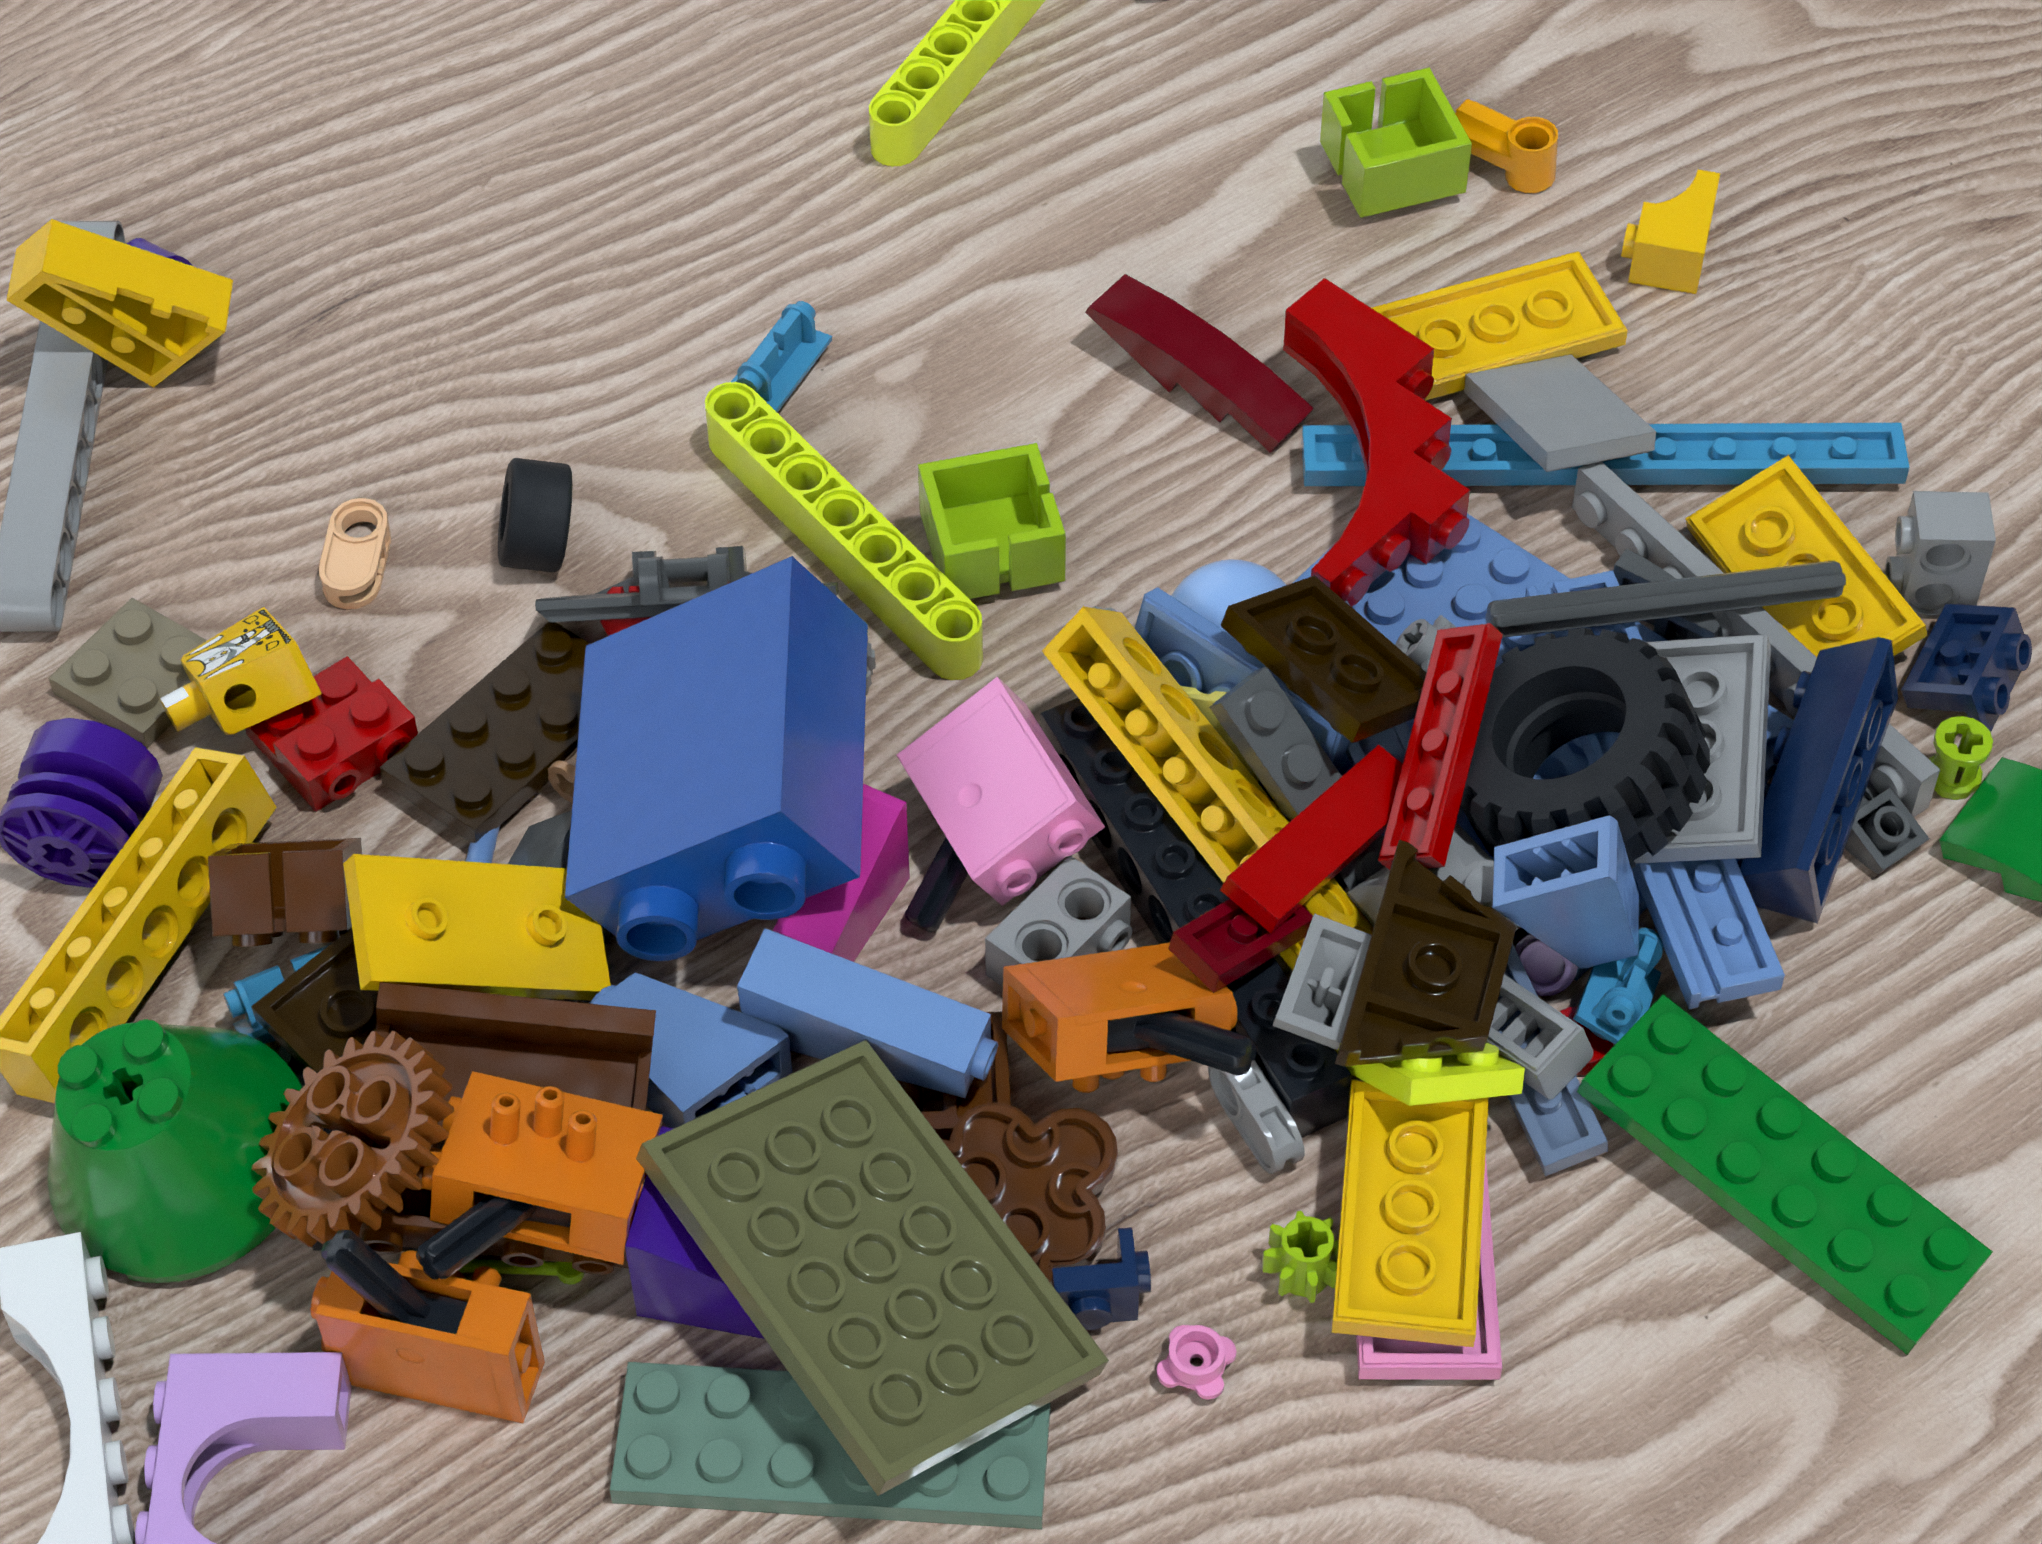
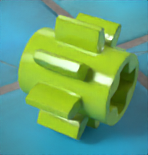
(1286, 1257)

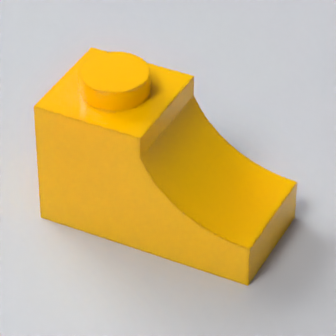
(1673, 237)

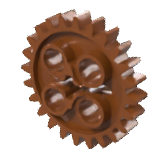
(336, 1181)

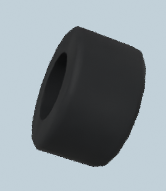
(535, 515)

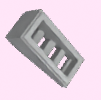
(1553, 1054)

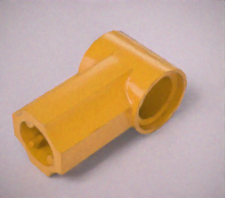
(1520, 147)

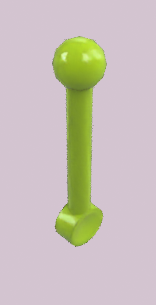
(563, 1270)

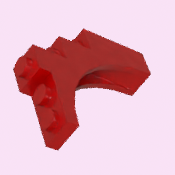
(1382, 386)

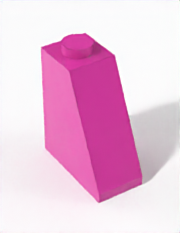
(849, 913)

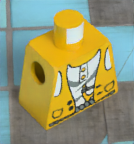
(242, 677)

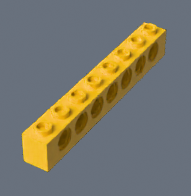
(1177, 751)

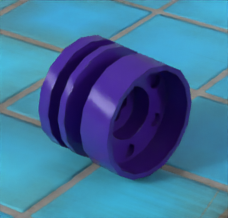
(77, 800)

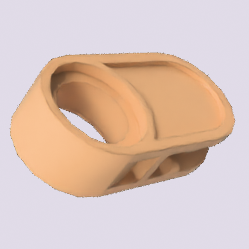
(353, 566)

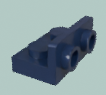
(1970, 662)

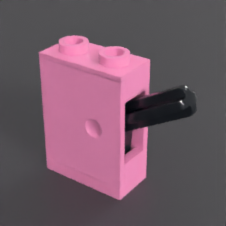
(997, 798)

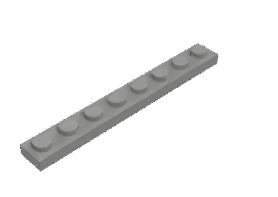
(1632, 524)

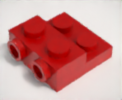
(336, 737)

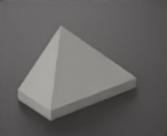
(1323, 982)

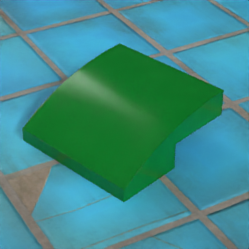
(2002, 828)

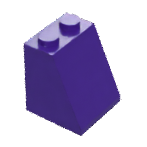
(672, 1273)

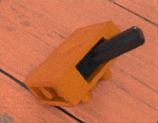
(1120, 1015)
(535, 1172)
(428, 1337)

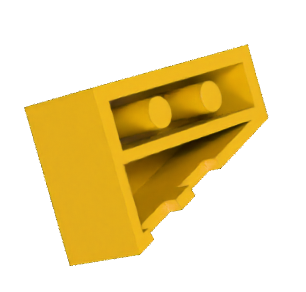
(119, 299)

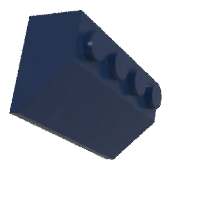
(1821, 776)

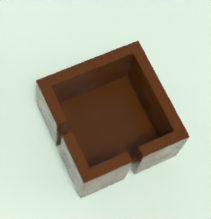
(281, 888)

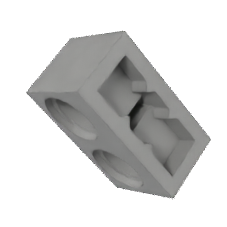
(1942, 550)
(1048, 922)

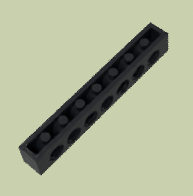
(1176, 885)

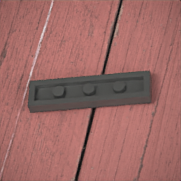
(1285, 756)

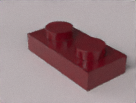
(1231, 943)

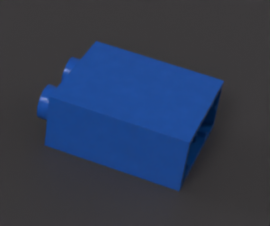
(719, 762)

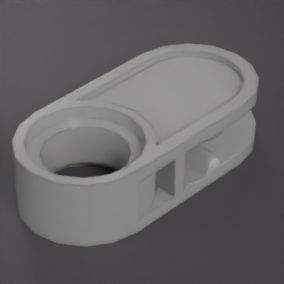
(1259, 1117)

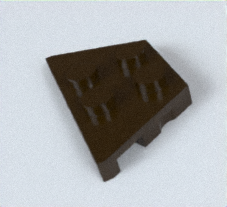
(1427, 970)

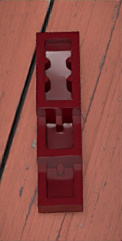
(1200, 358)

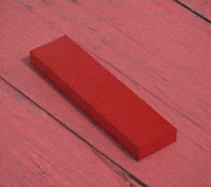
(1442, 743)
(1317, 842)

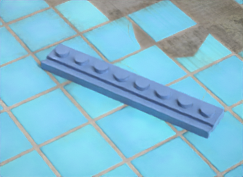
(1696, 905)

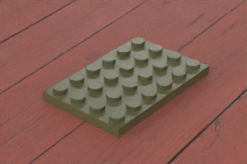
(871, 1264)

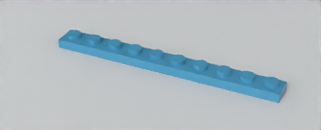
(1681, 455)

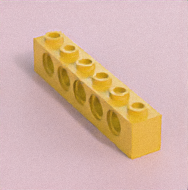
(131, 918)

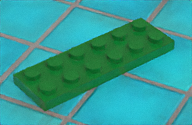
(1785, 1173)

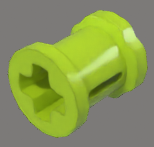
(1972, 751)

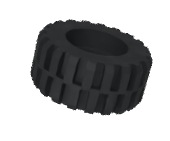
(1574, 690)

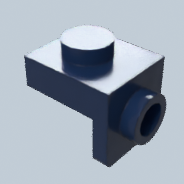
(1106, 1291)

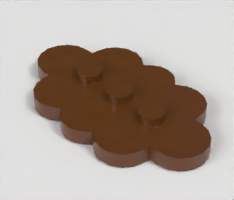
(1041, 1177)

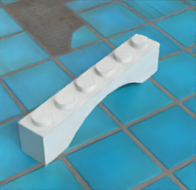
(53, 1314)

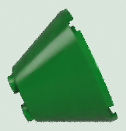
(162, 1146)

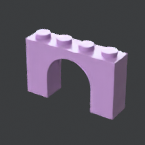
(229, 1408)

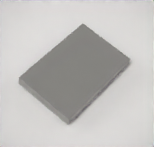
(1560, 413)

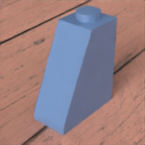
(1572, 891)
(700, 1049)

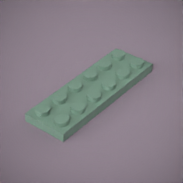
(762, 1447)

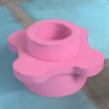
(1202, 1343)

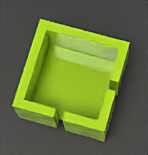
(1413, 153)
(993, 520)

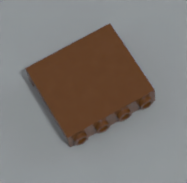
(534, 1041)

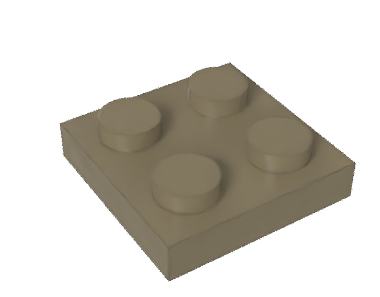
(127, 670)

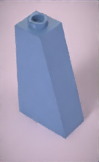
(839, 1003)

